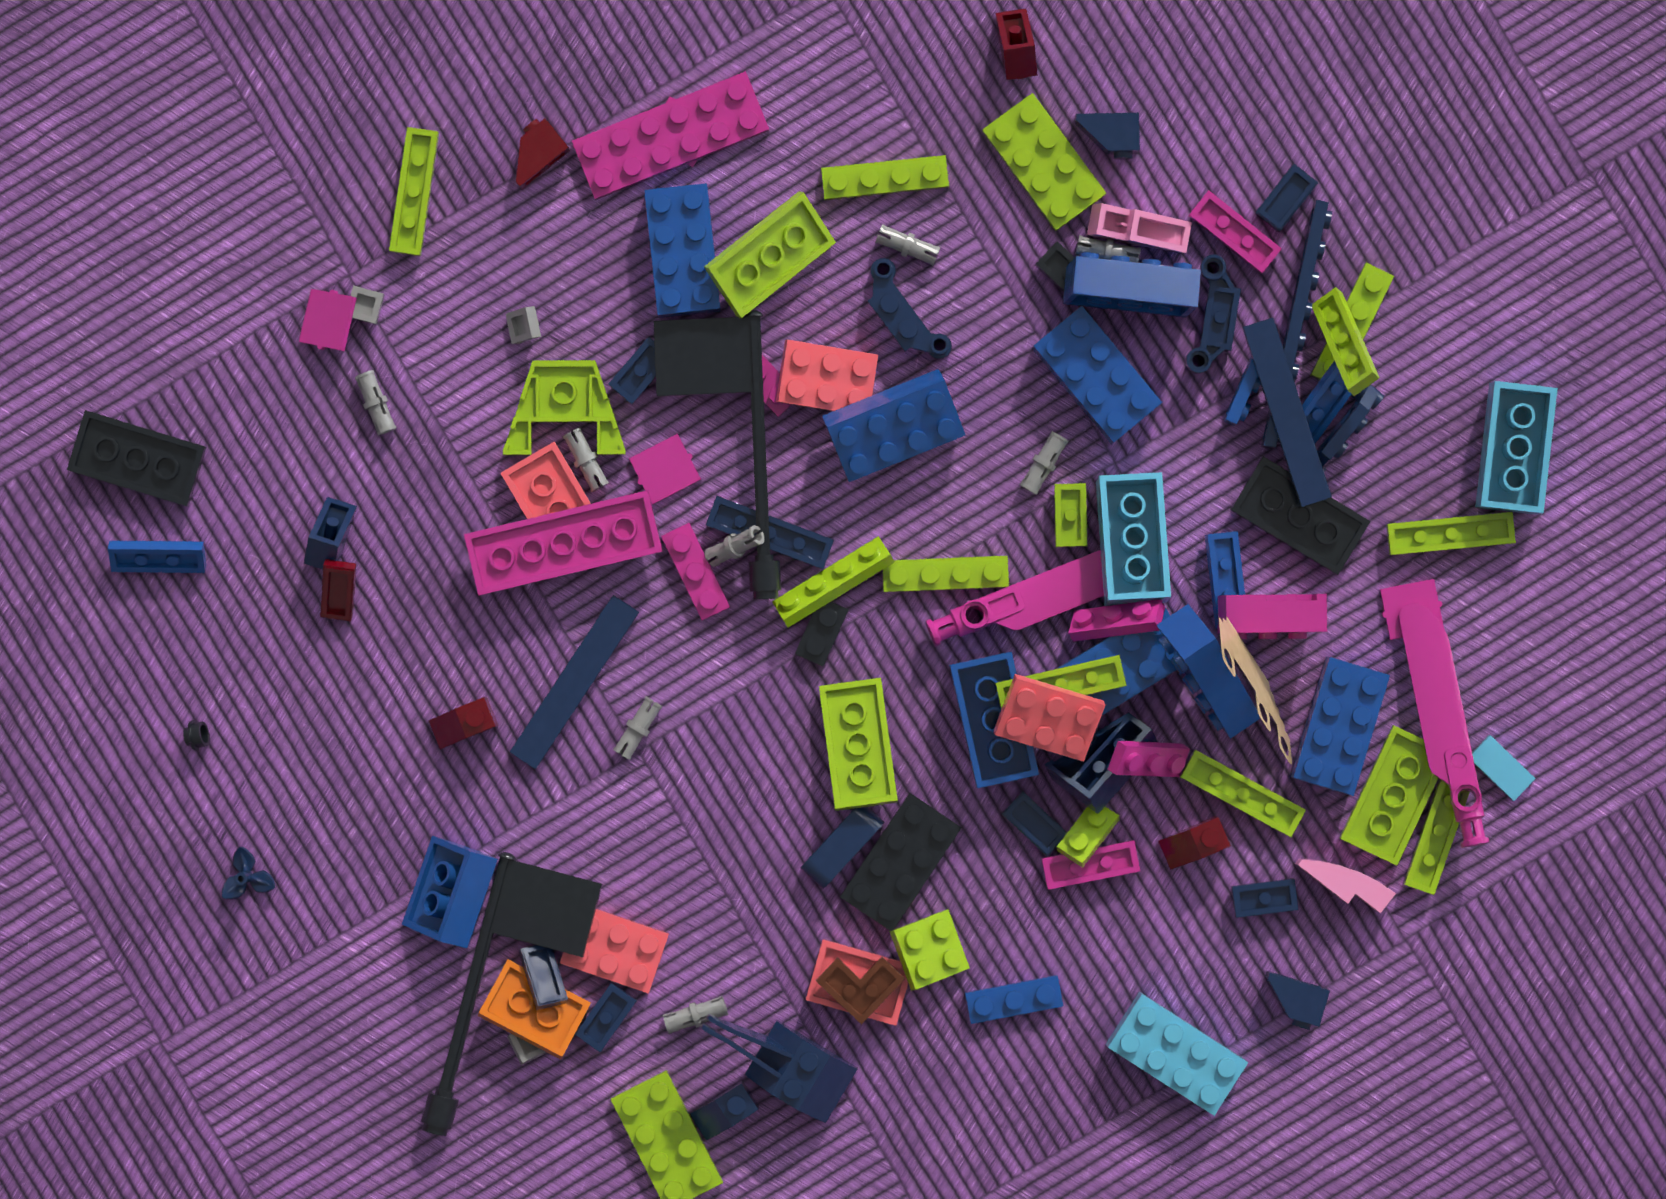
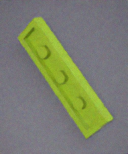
(885, 177)
(414, 191)
(1363, 304)
(1345, 341)
(1450, 533)
(946, 574)
(833, 581)
(1080, 678)
(1242, 793)
(1434, 841)

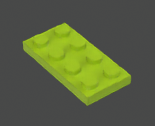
(1044, 162)
(770, 254)
(858, 744)
(1391, 798)
(666, 1138)

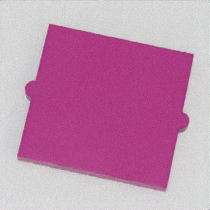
(327, 319)
(665, 469)
(1398, 596)

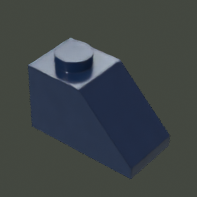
(1112, 132)
(329, 532)
(1299, 999)
(724, 1110)

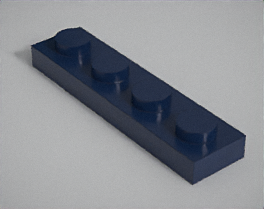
(784, 536)

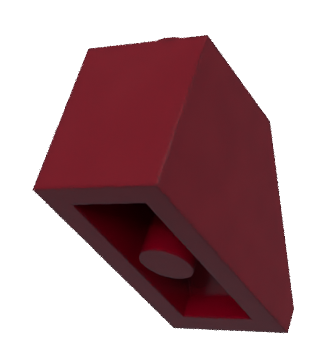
(1016, 44)
(538, 151)
(463, 722)
(1194, 843)

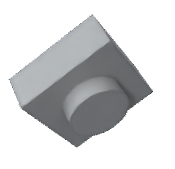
(367, 304)
(523, 325)
(524, 1051)

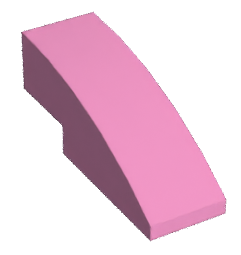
(1139, 228)
(1347, 883)

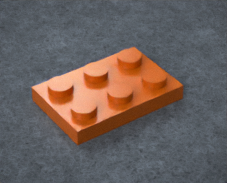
(513, 1010)

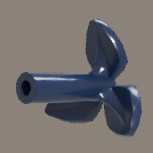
(236, 885)

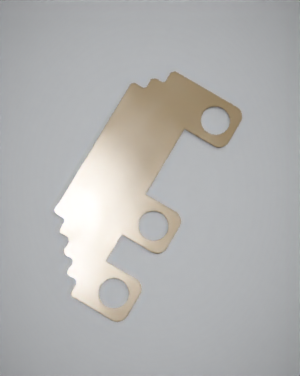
(1237, 650)

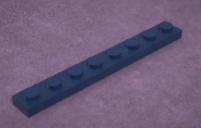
(1300, 307)

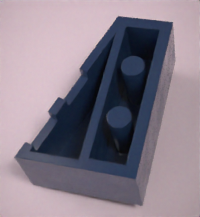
(1091, 779)

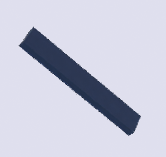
(1287, 412)
(574, 682)

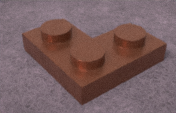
(861, 995)

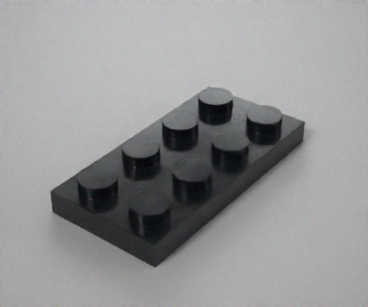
(136, 458)
(1319, 530)
(900, 862)

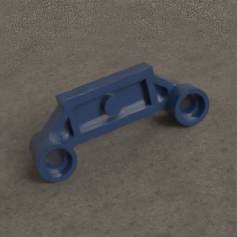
(899, 315)
(1219, 315)
(1351, 422)

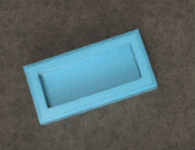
(1501, 768)

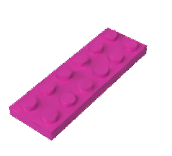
(670, 135)
(563, 542)

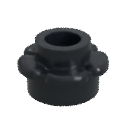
(196, 735)

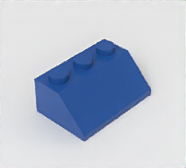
(449, 892)

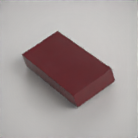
(338, 590)

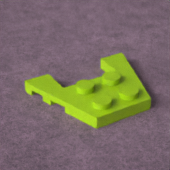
(564, 394)

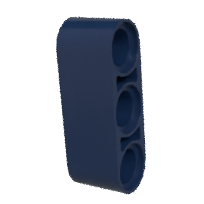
(842, 845)

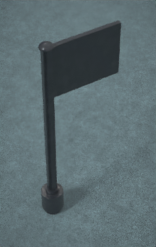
(722, 359)
(524, 906)

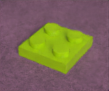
(929, 949)

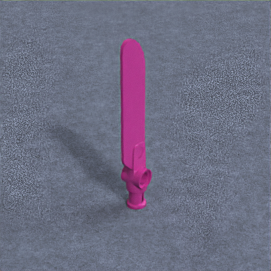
(1027, 600)
(1442, 714)

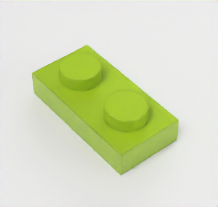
(1070, 515)
(1087, 835)

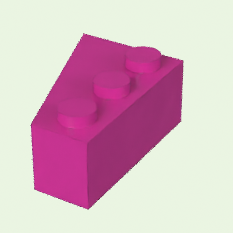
(1274, 614)

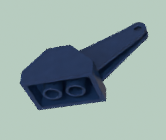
(792, 1067)

